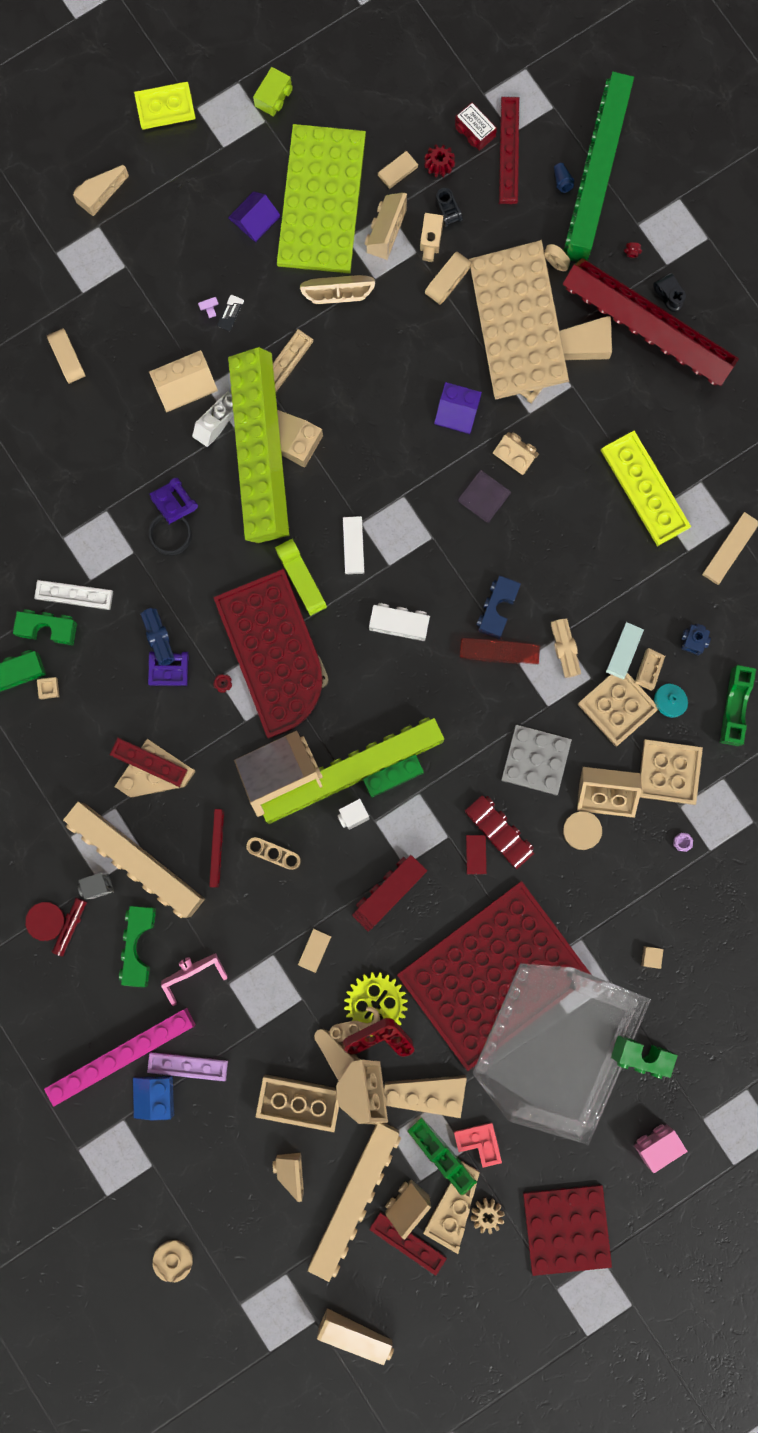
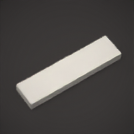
(73, 594)

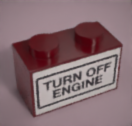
(475, 126)

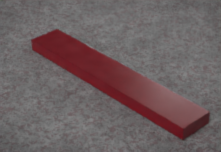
(509, 150)

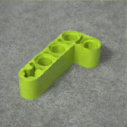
(300, 577)

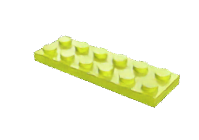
(645, 488)

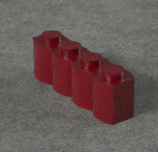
(498, 831)

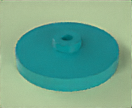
(671, 700)

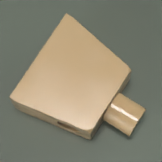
(431, 231)

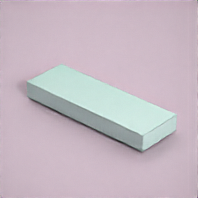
(624, 650)

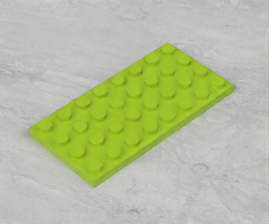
(321, 198)

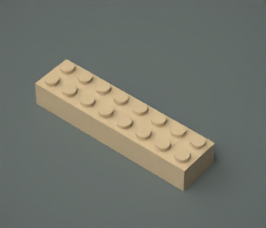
(135, 860)

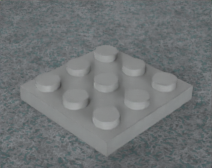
(536, 760)

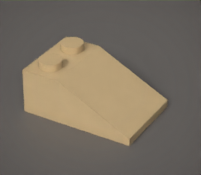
(297, 438)
(408, 1208)

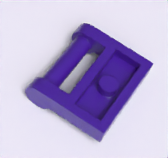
(169, 505)
(168, 674)

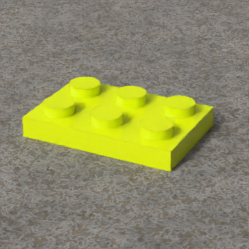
(164, 105)

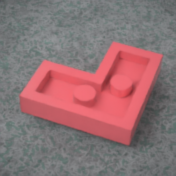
(480, 1137)

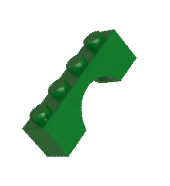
(739, 689)
(134, 970)

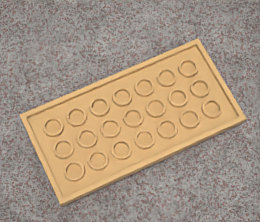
(518, 320)

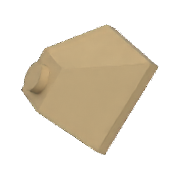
(290, 1173)

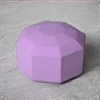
(683, 842)

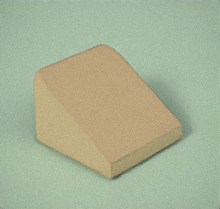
(652, 957)

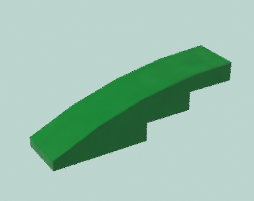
(442, 1156)

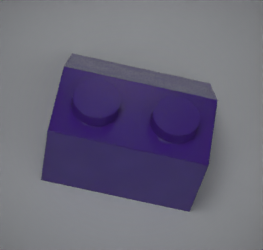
(457, 408)

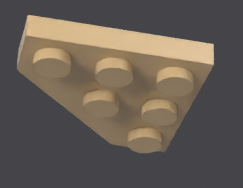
(138, 782)

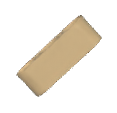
(448, 278)
(66, 355)
(266, 846)

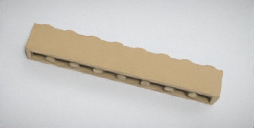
(353, 1201)

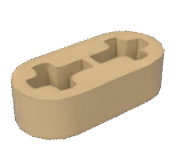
(557, 257)

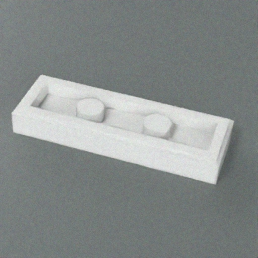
(353, 545)

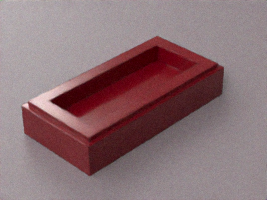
(476, 854)

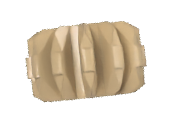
(487, 1208)

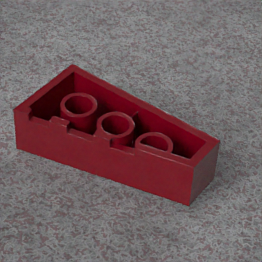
(384, 897)

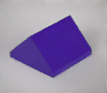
(255, 215)

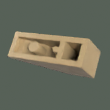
(99, 189)

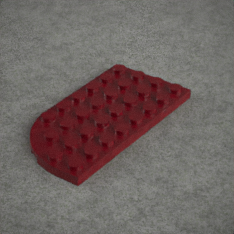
(273, 650)

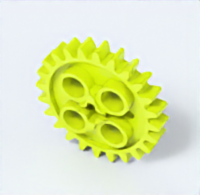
(361, 993)

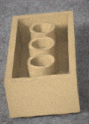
(298, 1103)

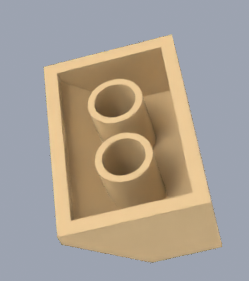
(386, 225)
(183, 381)
(609, 792)

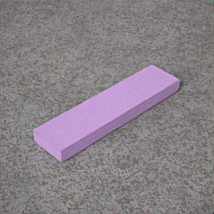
(187, 1066)

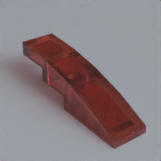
(499, 651)

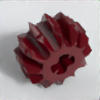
(433, 157)

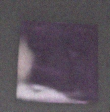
(484, 496)

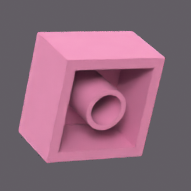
(660, 1147)

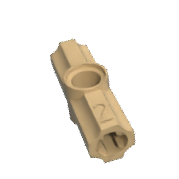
(565, 648)

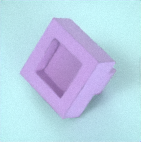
(208, 305)

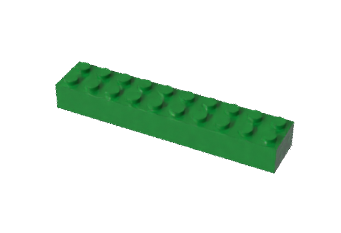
(598, 166)

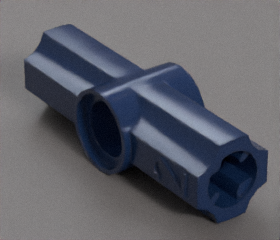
(157, 637)

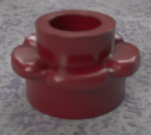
(633, 250)
(223, 678)

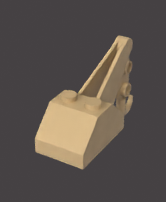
(360, 1081)

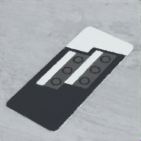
(230, 313)

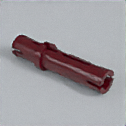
(73, 919)

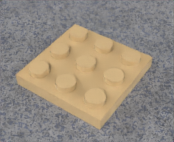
(618, 707)
(670, 772)

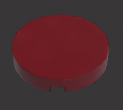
(45, 921)

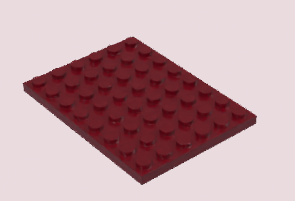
(471, 970)

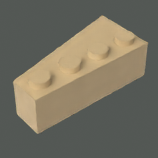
(428, 1095)

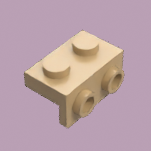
(516, 452)

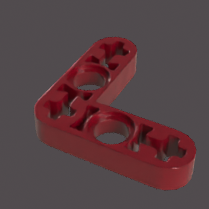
(382, 1030)

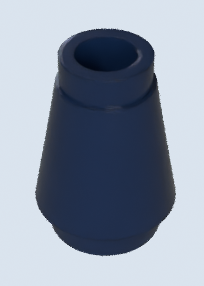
(564, 180)

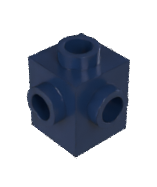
(695, 639)

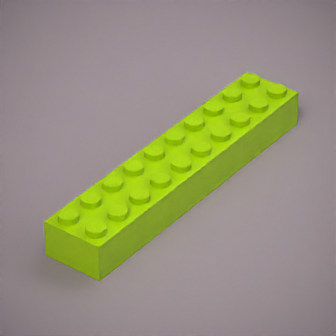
(258, 446)
(356, 768)

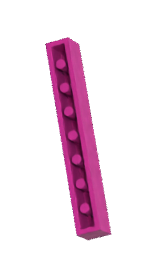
(119, 1057)

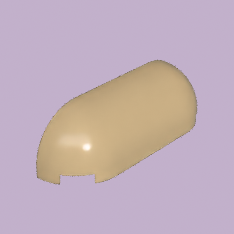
(337, 289)

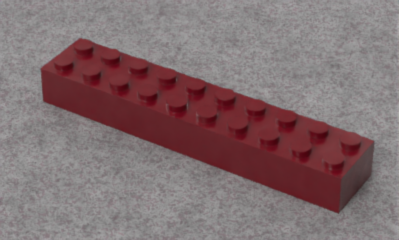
(650, 321)

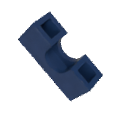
(503, 591)

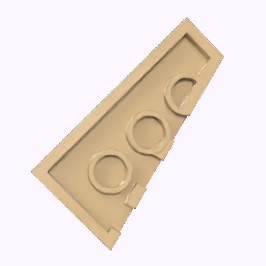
(450, 1215)

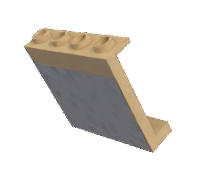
(277, 769)

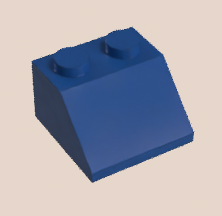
(153, 1098)

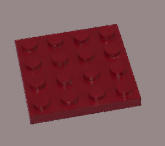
(567, 1230)

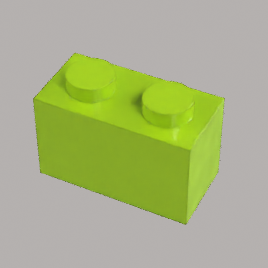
(272, 91)

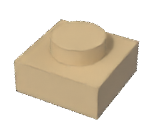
(48, 688)

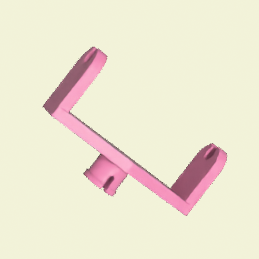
(188, 970)

